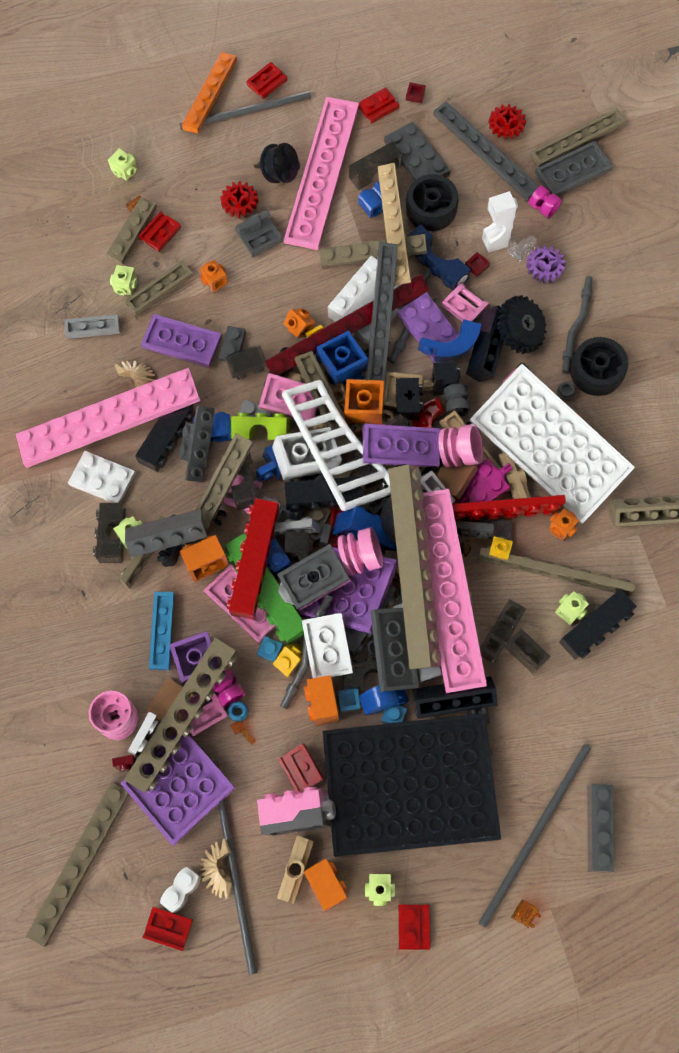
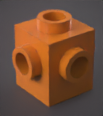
(213, 275)
(299, 322)
(563, 524)

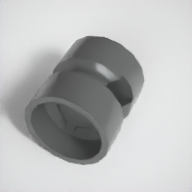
(456, 398)

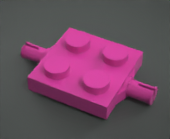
(487, 483)

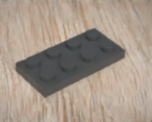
(417, 153)
(574, 169)
(392, 650)

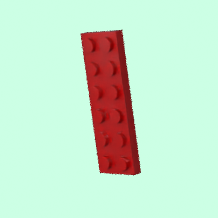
(510, 508)

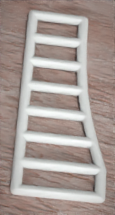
(320, 457)

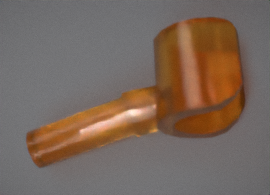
(238, 727)

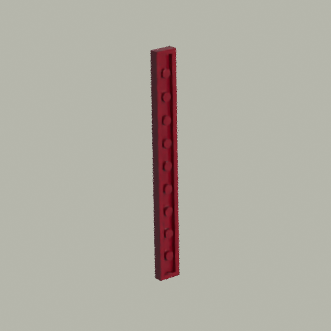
(353, 322)

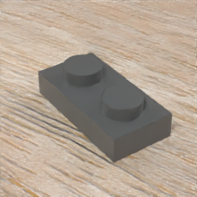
(232, 342)

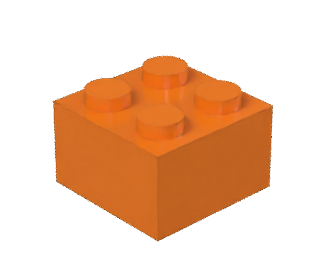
(364, 401)
(204, 558)
(323, 703)
(325, 884)

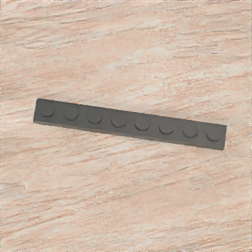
(486, 150)
(381, 311)

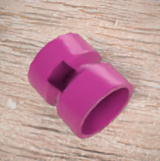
(545, 201)
(229, 690)

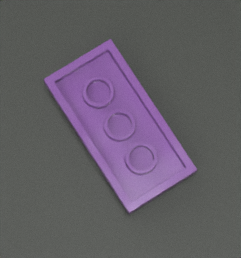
(427, 321)
(181, 340)
(401, 445)

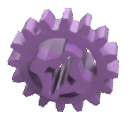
(545, 261)

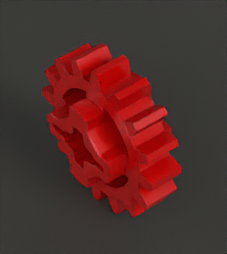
(499, 124)
(239, 199)

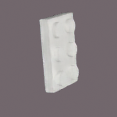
(101, 478)
(327, 646)
(147, 727)

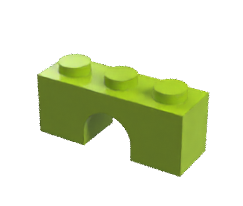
(246, 425)

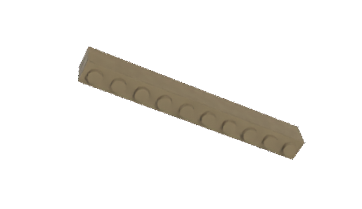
(414, 567)

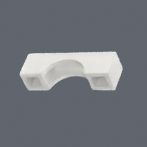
(502, 211)

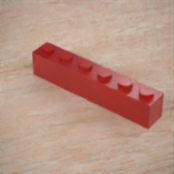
(254, 559)

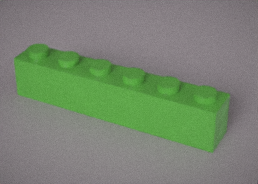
(278, 612)

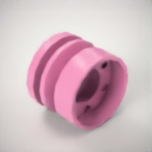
(460, 446)
(358, 552)
(107, 706)

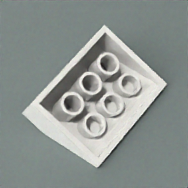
(356, 294)

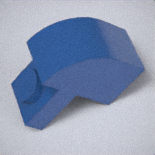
(271, 468)
(375, 701)

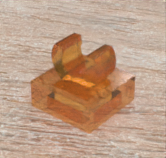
(525, 913)

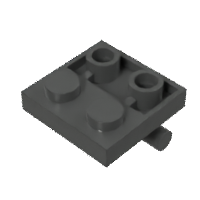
(258, 233)

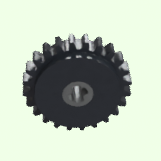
(522, 324)

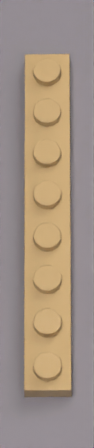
(393, 220)

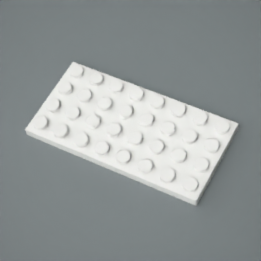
(551, 443)

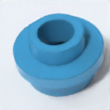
(235, 705)

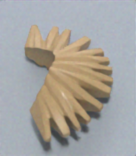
(140, 374)
(216, 871)

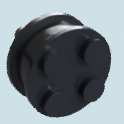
(279, 163)

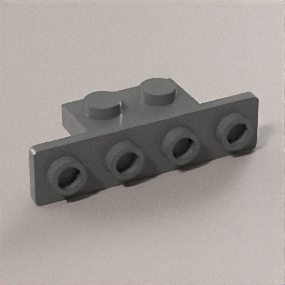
(196, 443)
(485, 529)

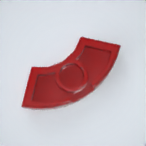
(431, 411)

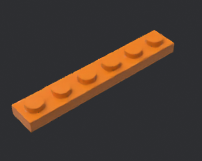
(209, 92)

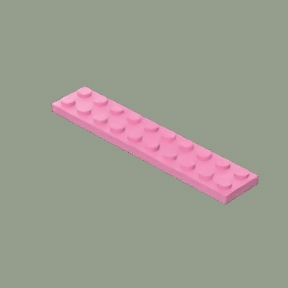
(321, 173)
(107, 417)
(455, 620)

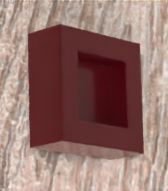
(415, 92)
(477, 264)
(124, 763)

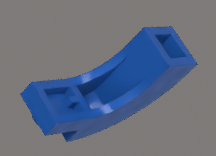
(454, 349)

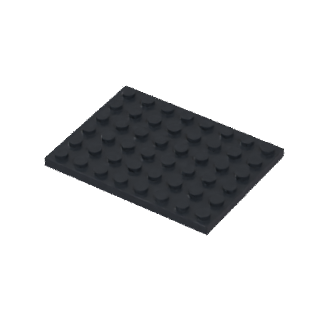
(411, 785)

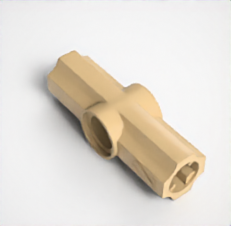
(515, 478)
(299, 855)

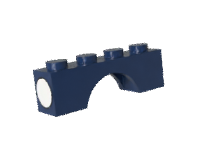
(449, 271)

